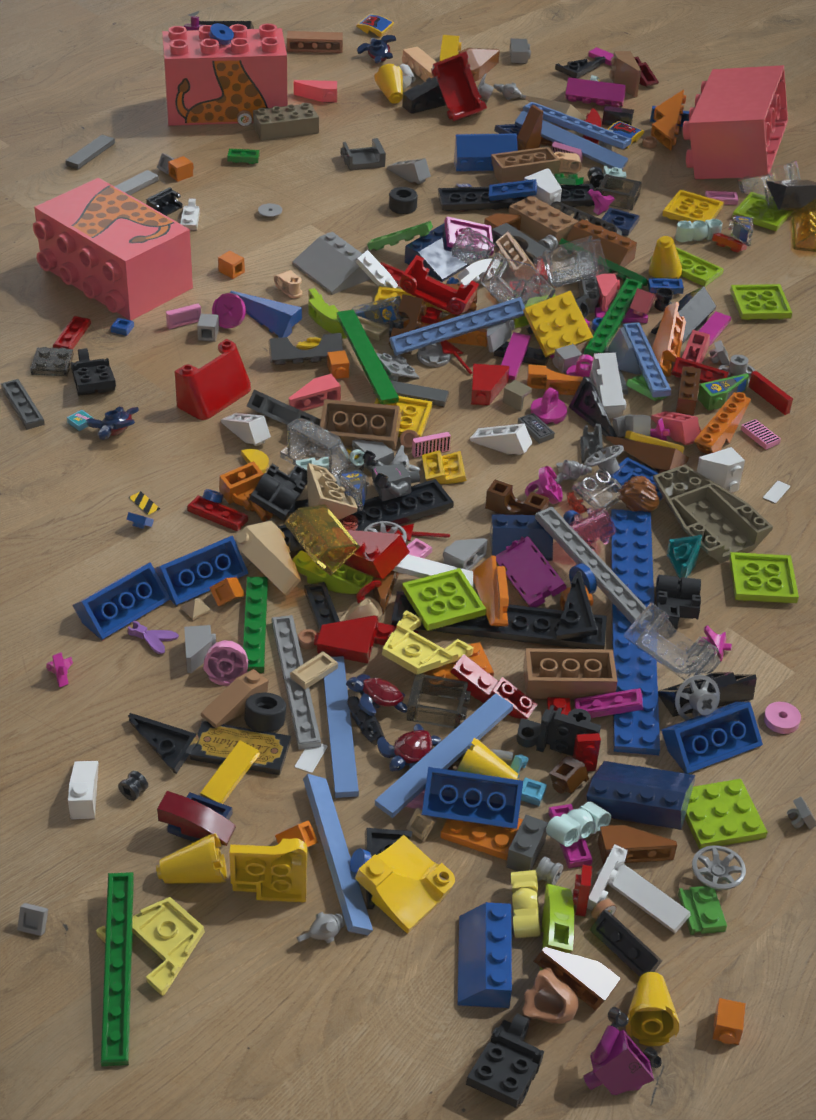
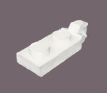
(190, 215)
(375, 270)
(607, 875)

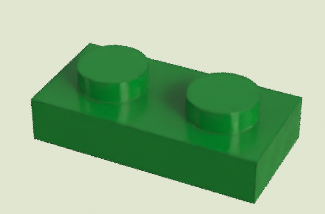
(243, 155)
(571, 179)

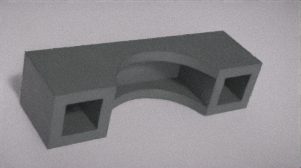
(530, 247)
(283, 351)
(278, 410)

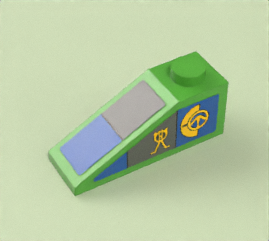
(717, 392)

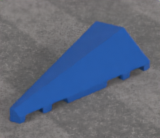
(273, 314)

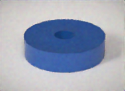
(221, 33)
(587, 576)

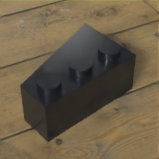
(423, 97)

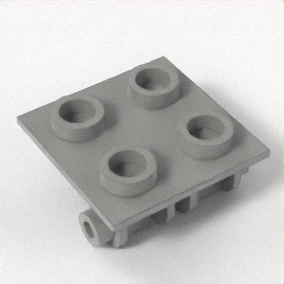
(396, 366)

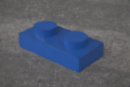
(675, 285)

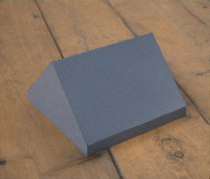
(624, 352)

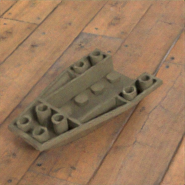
(710, 510)

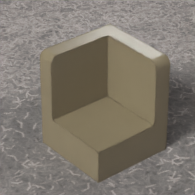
(515, 393)

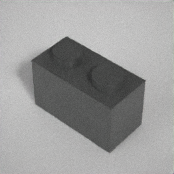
(527, 844)

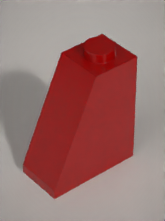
(488, 382)
(348, 638)

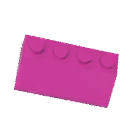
(595, 92)

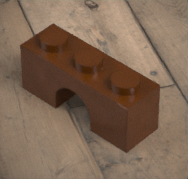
(413, 309)
(688, 391)
(502, 501)

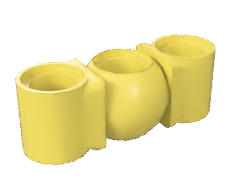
(525, 904)

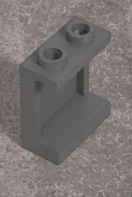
(364, 157)

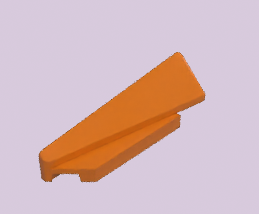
(669, 338)
(492, 590)

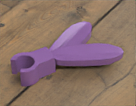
(152, 637)

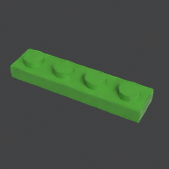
(405, 234)

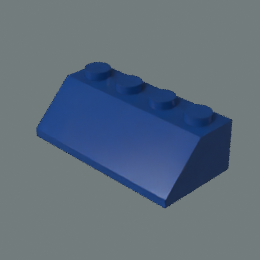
(475, 150)
(201, 569)
(122, 601)
(713, 736)
(472, 797)
(485, 956)

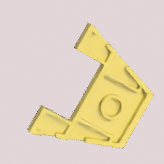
(417, 652)
(170, 934)

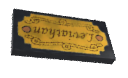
(218, 742)

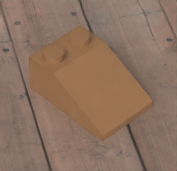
(625, 71)

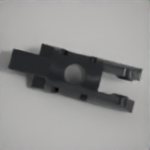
(366, 723)

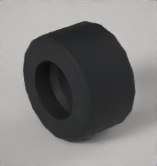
(403, 200)
(265, 712)

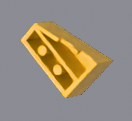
(450, 46)

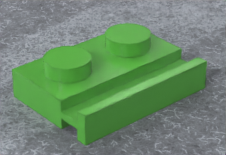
(639, 384)
(704, 910)

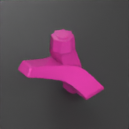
(601, 202)
(660, 432)
(717, 640)
(59, 667)

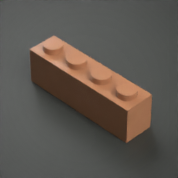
(314, 41)

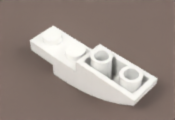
(473, 272)

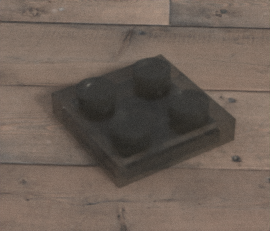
(52, 361)

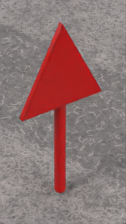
(448, 348)
(409, 531)

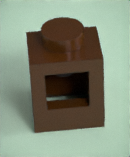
(568, 775)

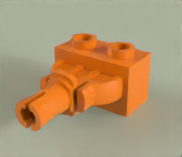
(239, 485)

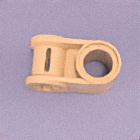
(566, 160)
(289, 284)

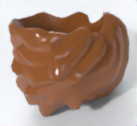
(639, 494)

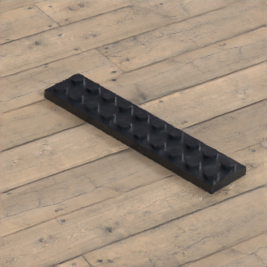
(478, 198)
(423, 501)
(524, 625)

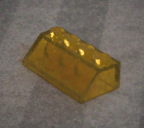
(804, 227)
(322, 536)

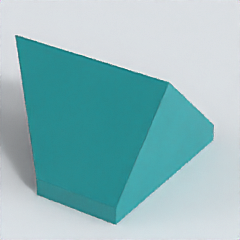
(684, 554)

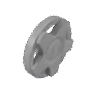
(433, 354)

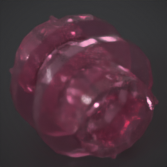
(594, 527)

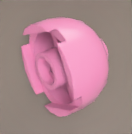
(225, 662)

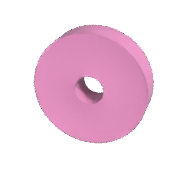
(782, 717)

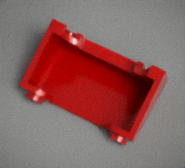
(458, 87)
(417, 283)
(214, 385)

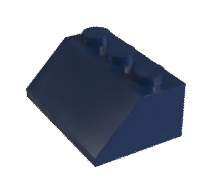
(508, 528)

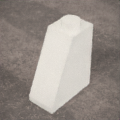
(547, 186)

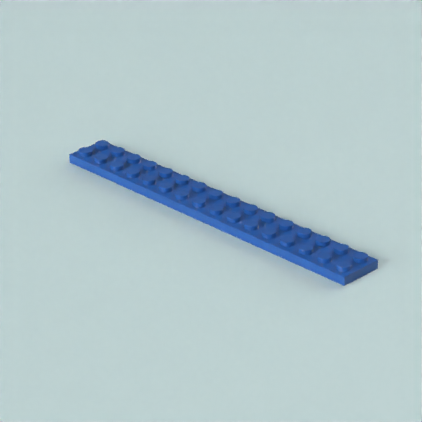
(633, 564)

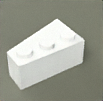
(607, 383)

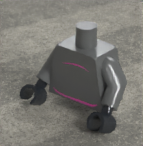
(390, 480)

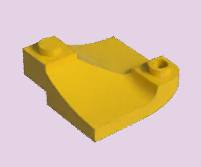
(271, 871)
(405, 883)

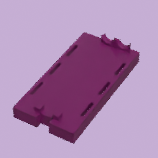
(530, 572)

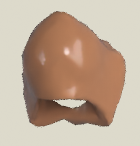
(550, 999)

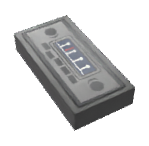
(536, 428)

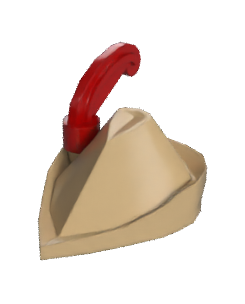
(364, 605)

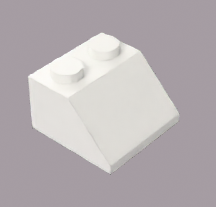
(722, 468)

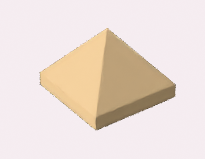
(195, 608)
(420, 824)

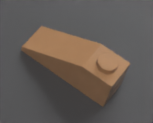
(233, 699)

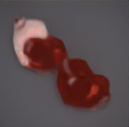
(576, 504)

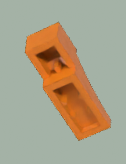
(544, 378)

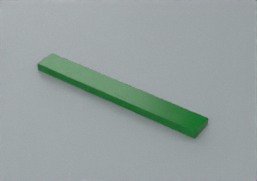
(613, 318)
(367, 357)
(117, 970)

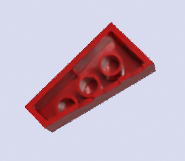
(377, 552)

